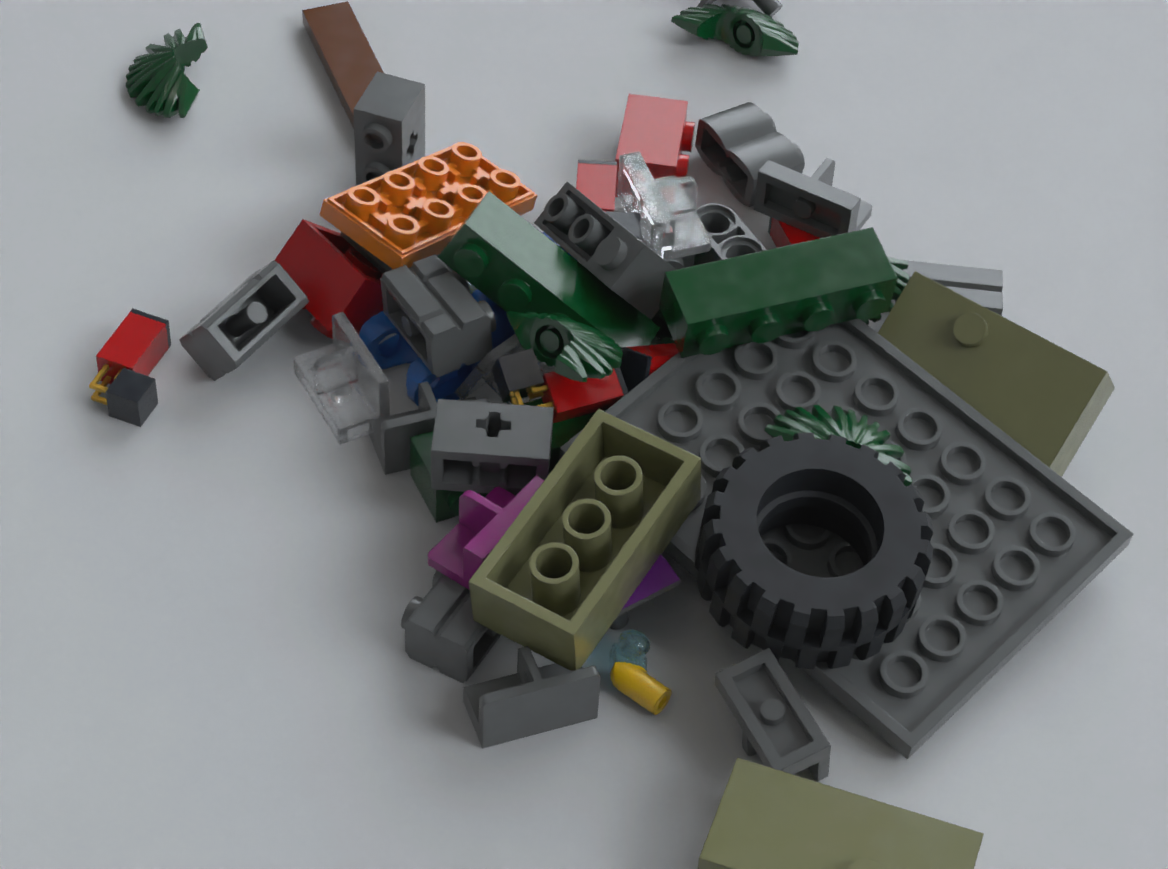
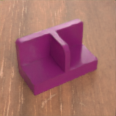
(478, 531)

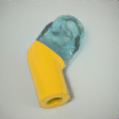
(630, 674)

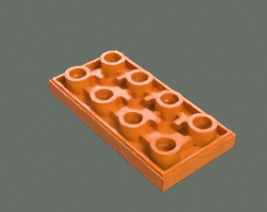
(422, 204)

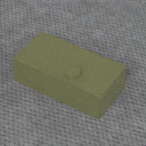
(1000, 369)
(586, 540)
(801, 824)

